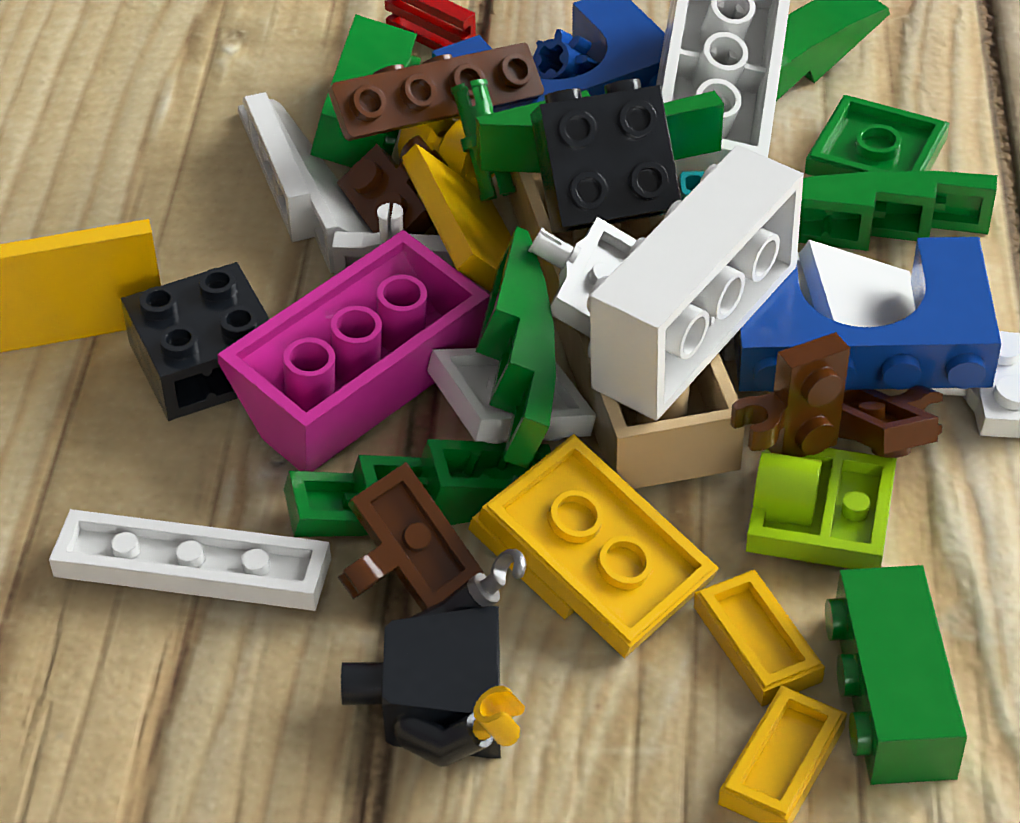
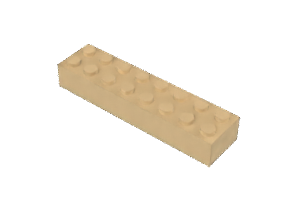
(691, 435)

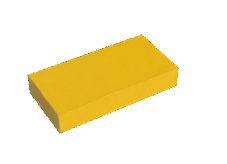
(758, 636)
(782, 758)

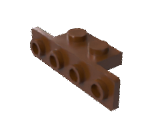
(422, 93)

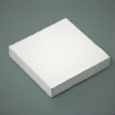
(855, 287)

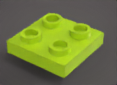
(822, 507)

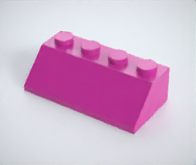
(352, 349)

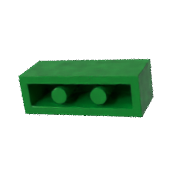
(367, 49)
(897, 676)

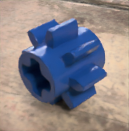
(563, 56)

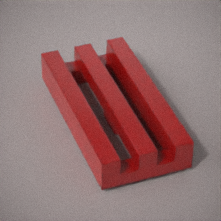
(430, 26)

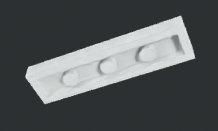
(191, 559)

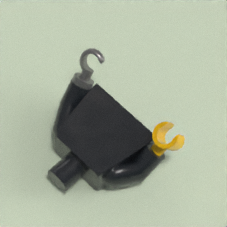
(444, 675)

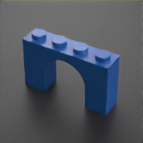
(621, 39)
(942, 344)

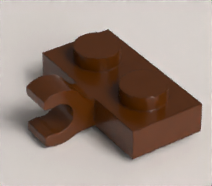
(379, 181)
(806, 400)
(890, 422)
(409, 539)

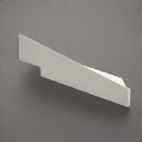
(299, 182)

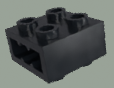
(605, 155)
(181, 331)

